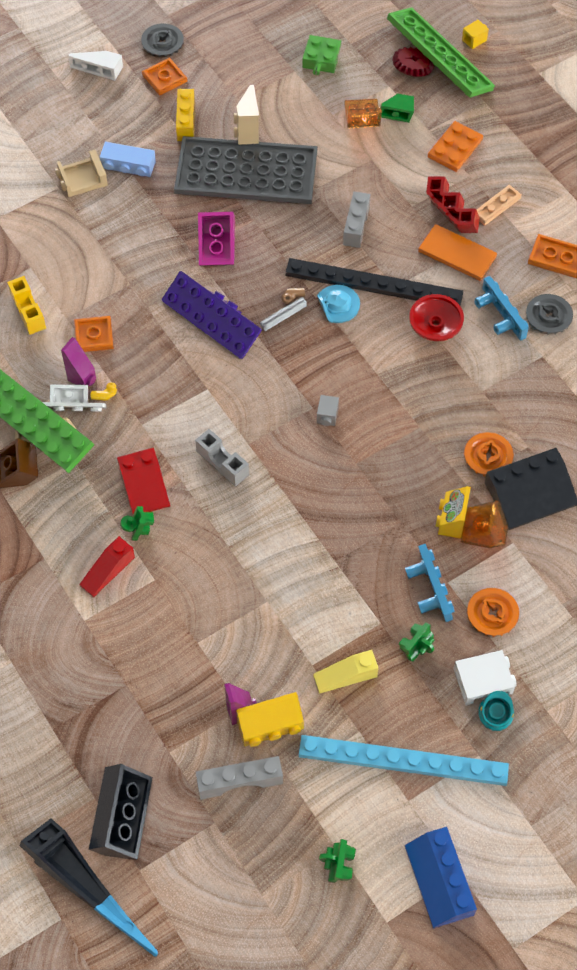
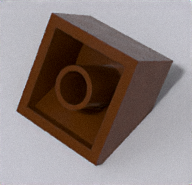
(18, 464)

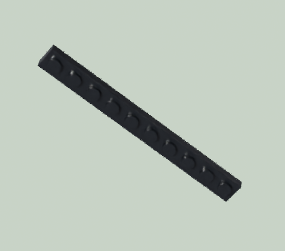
(367, 281)

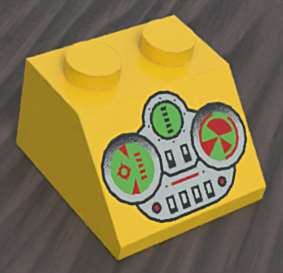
(453, 512)

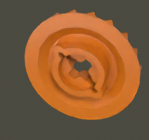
(479, 445)
(497, 600)

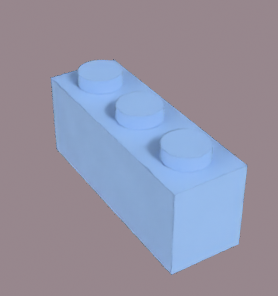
(127, 159)

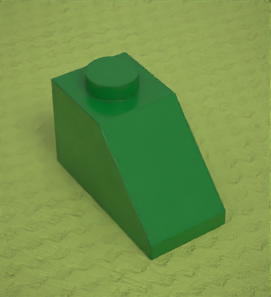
(398, 108)

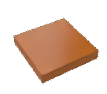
(164, 76)
(94, 333)

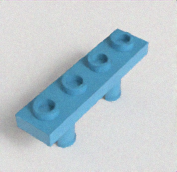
(501, 302)
(439, 600)

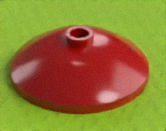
(436, 310)

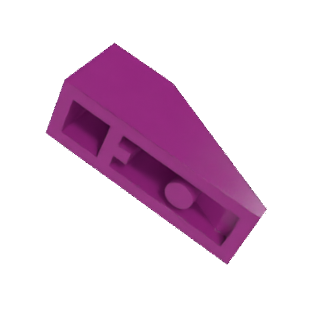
(77, 365)
(236, 699)

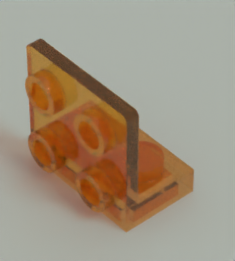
(362, 113)

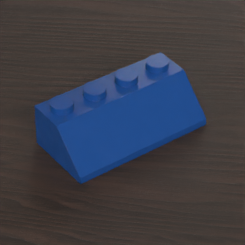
(440, 878)

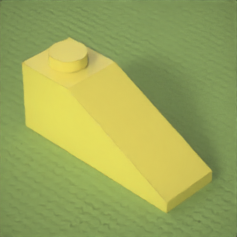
(347, 672)

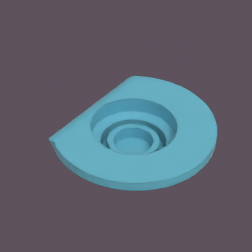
(339, 303)

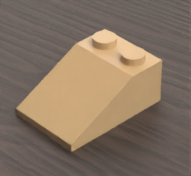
(247, 119)

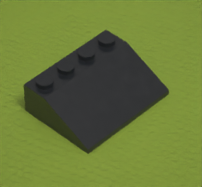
(532, 488)

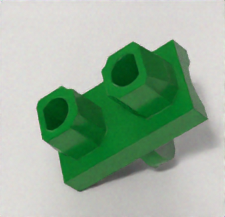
(138, 523)
(420, 643)
(334, 861)

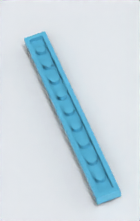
(404, 760)

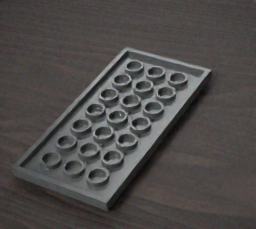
(246, 170)

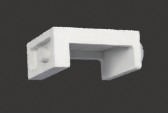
(484, 675)

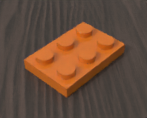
(455, 146)

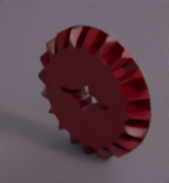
(412, 62)

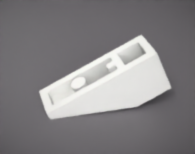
(98, 63)

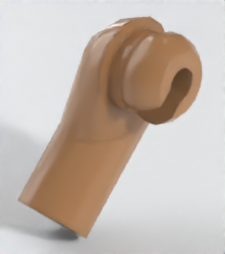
(291, 294)

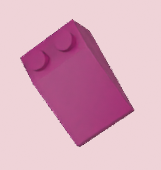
(216, 238)

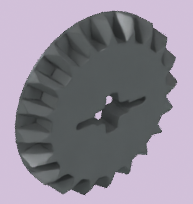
(170, 33)
(549, 303)

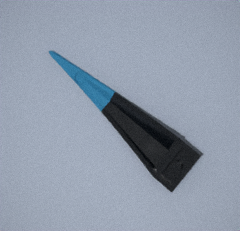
(62, 860)

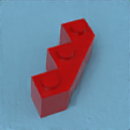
(452, 205)

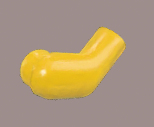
(106, 394)

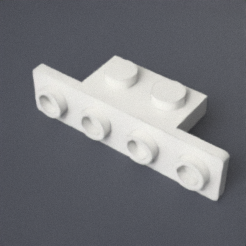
(71, 397)

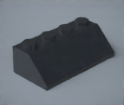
(120, 812)

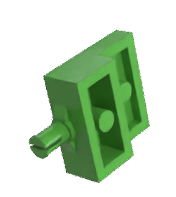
(321, 54)

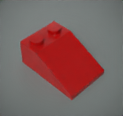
(143, 480)

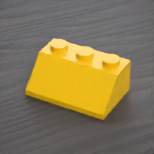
(270, 719)

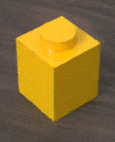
(475, 34)

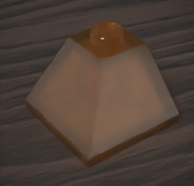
(485, 525)

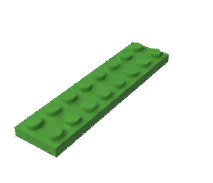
(440, 52)
(41, 425)

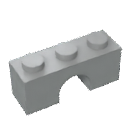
(356, 219)
(230, 466)

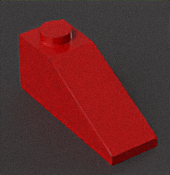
(108, 566)

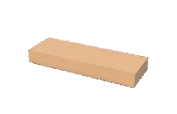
(498, 204)

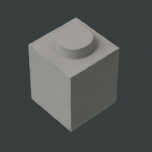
(327, 410)

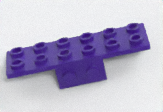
(212, 314)

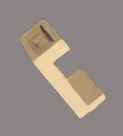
(82, 175)

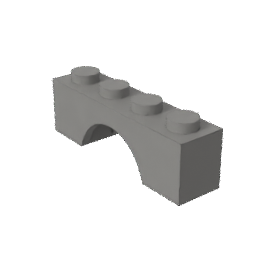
(260, 773)

